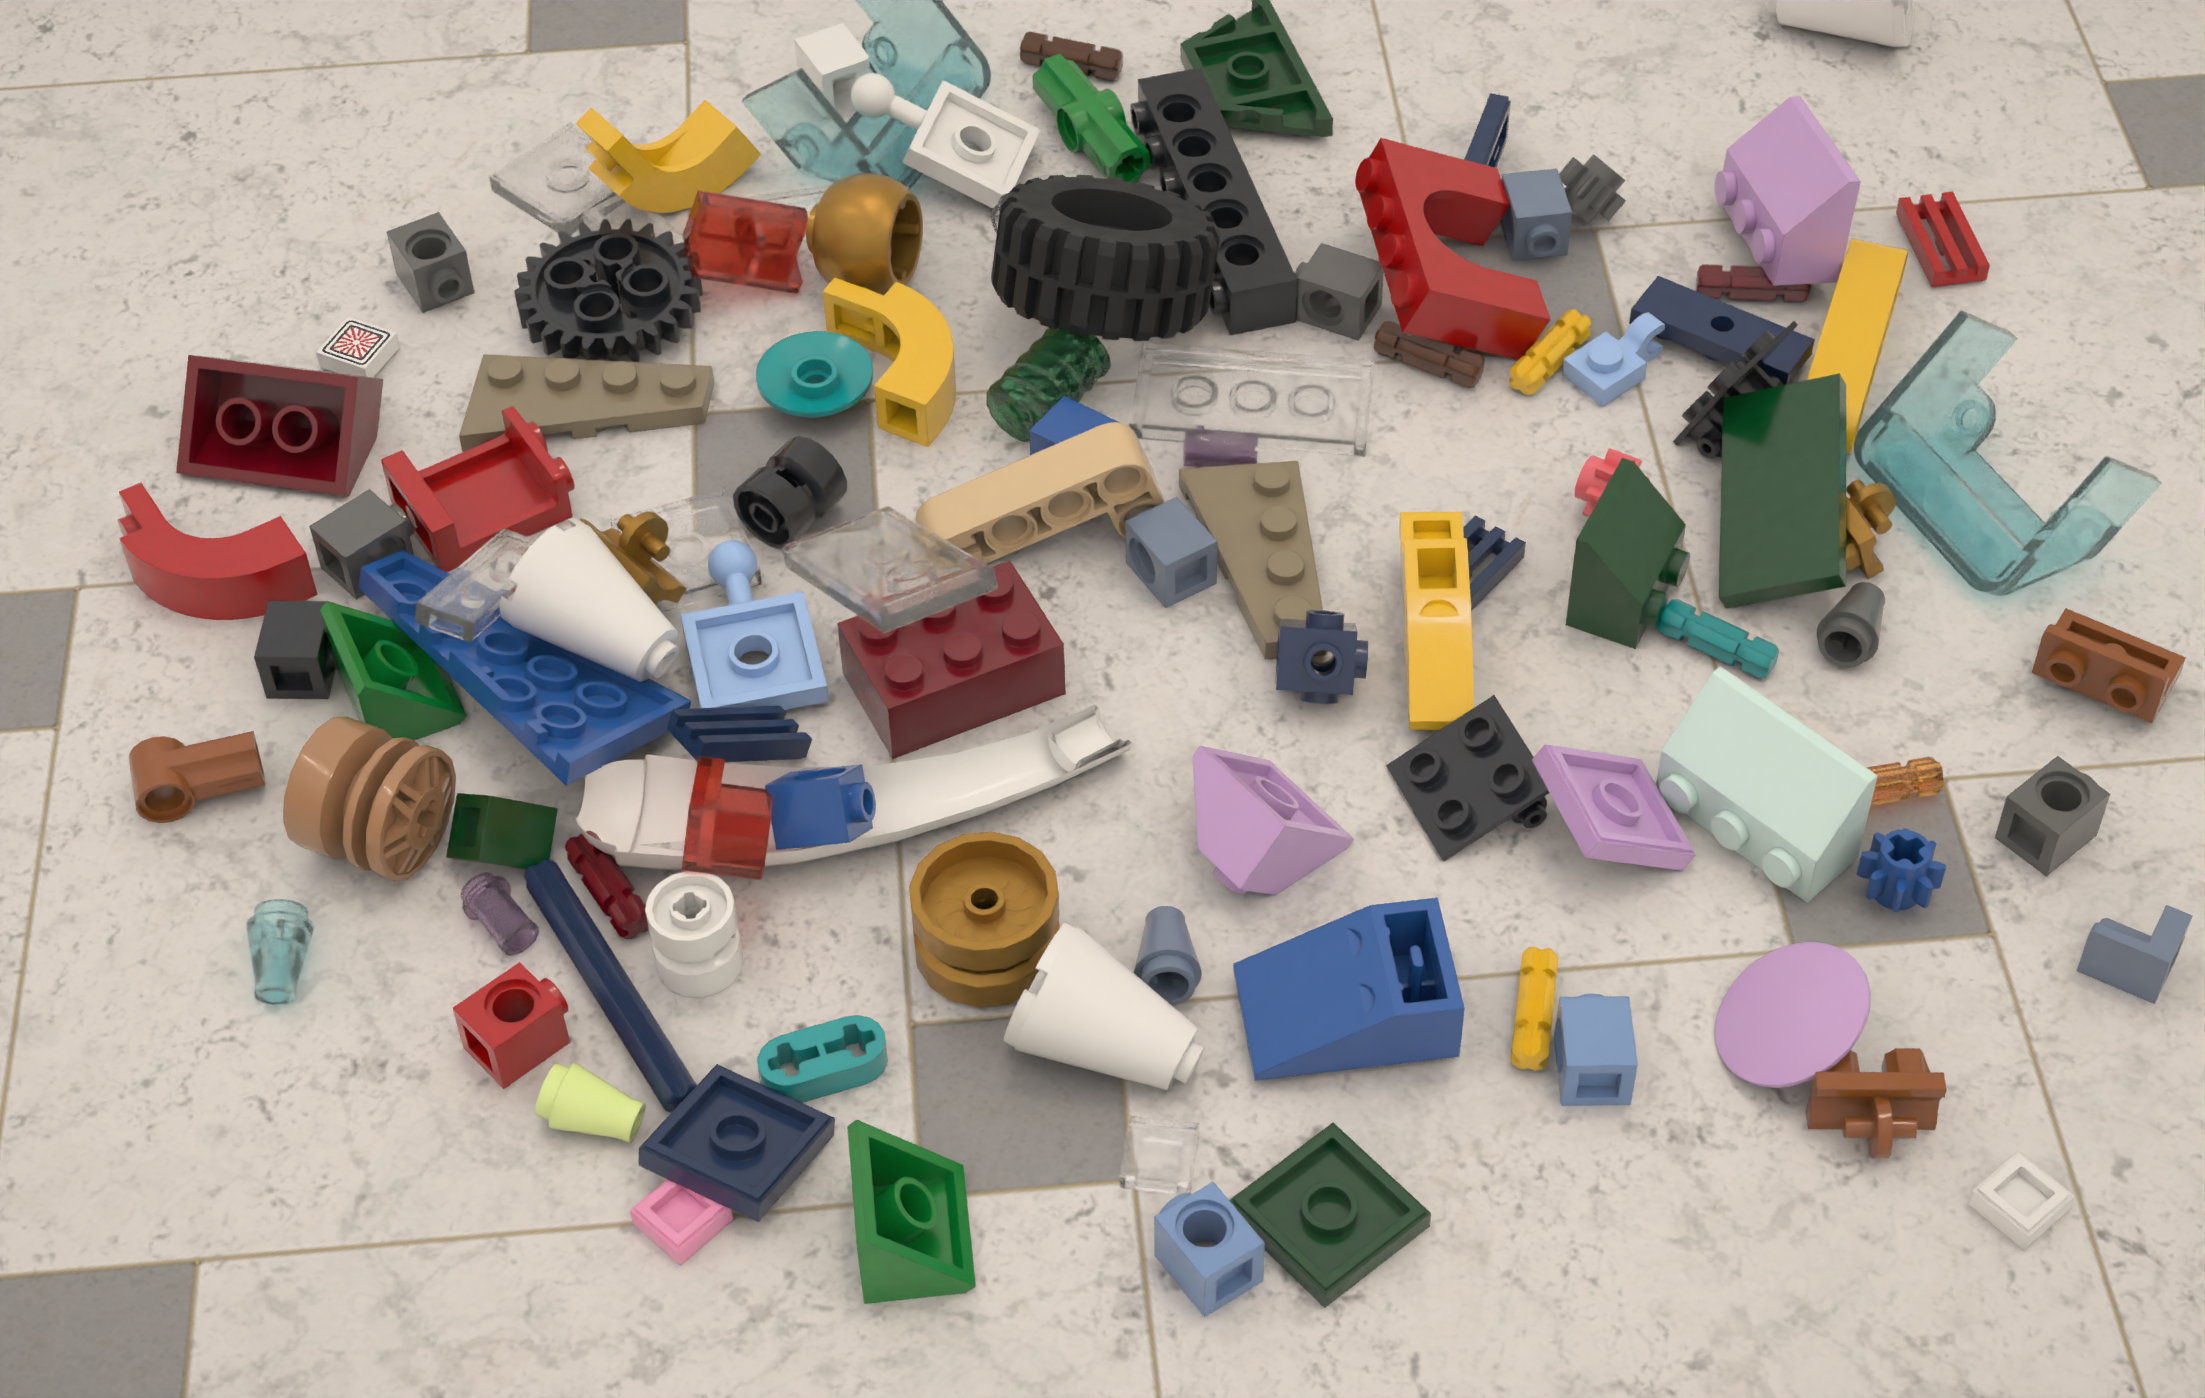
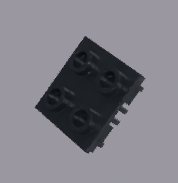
(1706, 413)
(1471, 779)

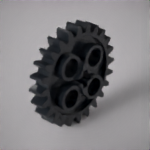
(583, 316)

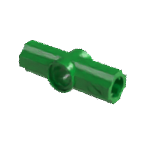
(1091, 120)

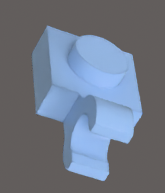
(1613, 366)

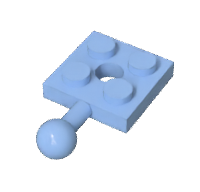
(771, 625)

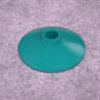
(814, 374)

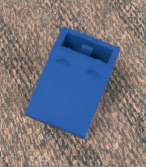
(1353, 994)

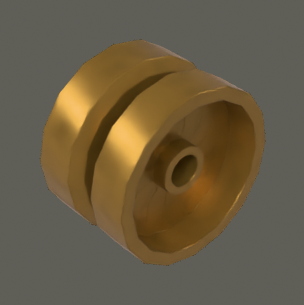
(983, 917)

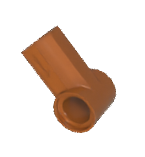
(173, 776)

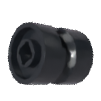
(790, 492)

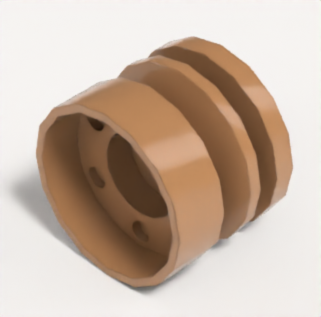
(369, 798)

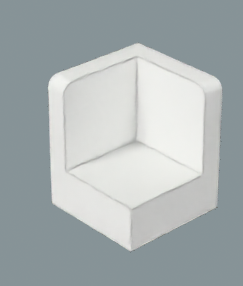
(830, 57)

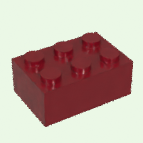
(954, 666)

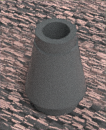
(1852, 626)

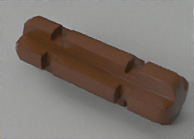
(1105, 63)
(1429, 355)

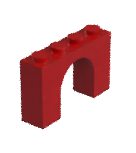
(1436, 292)

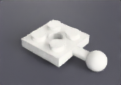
(949, 121)

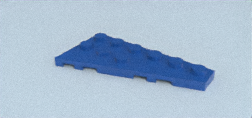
(548, 698)

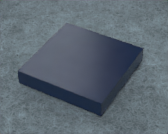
(736, 1142)

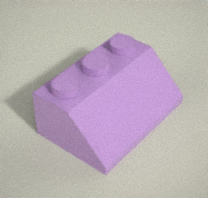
(1790, 196)

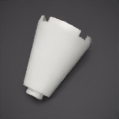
(1855, 19)
(589, 604)
(1101, 1017)

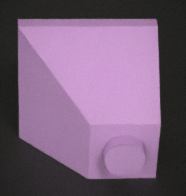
(1259, 823)

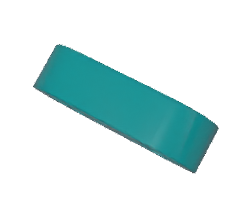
(823, 1058)

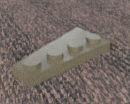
(584, 396)
(1261, 541)

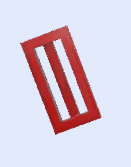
(1953, 240)

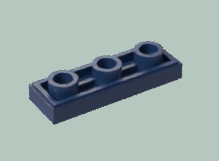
(1719, 328)

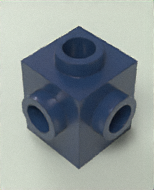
(1302, 639)

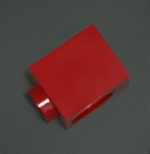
(513, 1024)

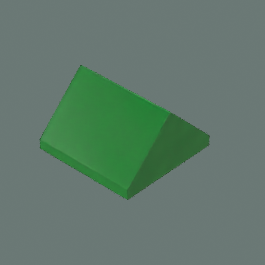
(389, 675)
(908, 1218)

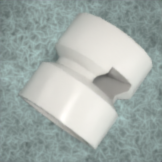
(694, 934)

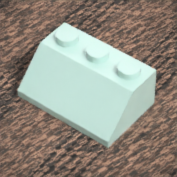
(1766, 786)

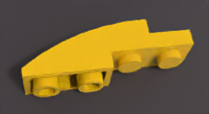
(1436, 618)

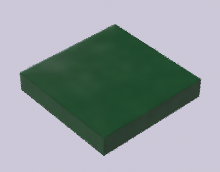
(1330, 1214)

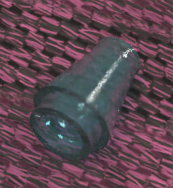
(278, 947)

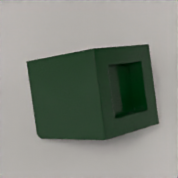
(500, 831)

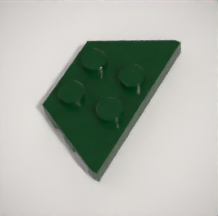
(1258, 74)

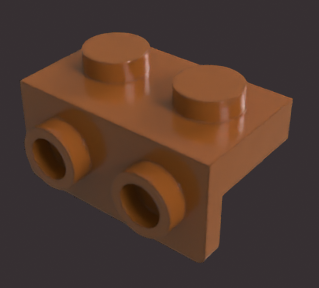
(2107, 665)

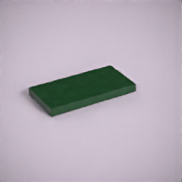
(1783, 492)

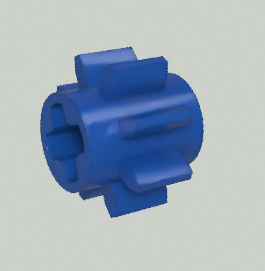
(1901, 869)

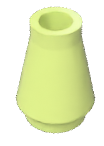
(587, 1104)

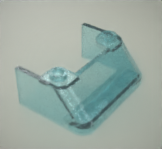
(910, 45)
(1926, 454)

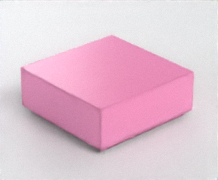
(679, 1219)

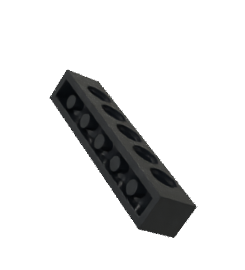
(1201, 163)

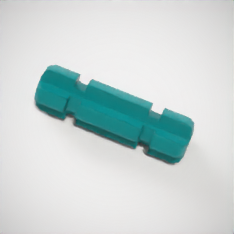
(1718, 638)

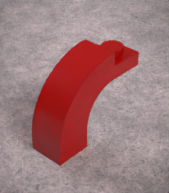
(211, 575)

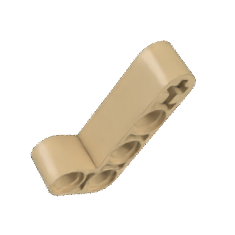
(1047, 494)

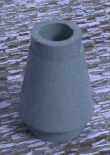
(1168, 956)

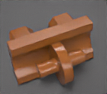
(1877, 1103)

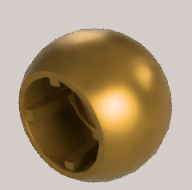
(866, 232)

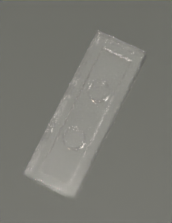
(472, 593)

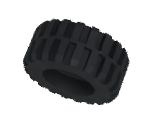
(1104, 257)

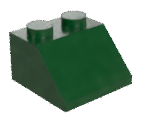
(1626, 560)

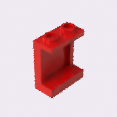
(481, 491)

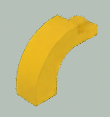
(666, 174)
(903, 325)

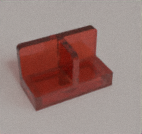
(745, 241)
(726, 825)

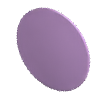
(1792, 1014)

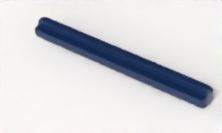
(609, 984)

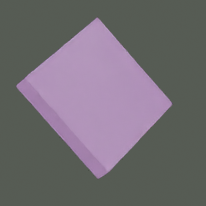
(1613, 808)

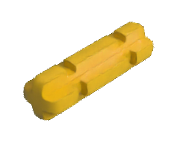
(1549, 351)
(1534, 1009)

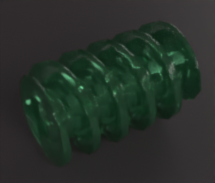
(1050, 369)

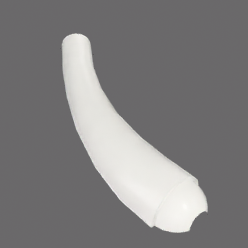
(651, 797)

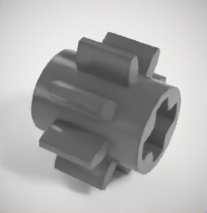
(1592, 188)

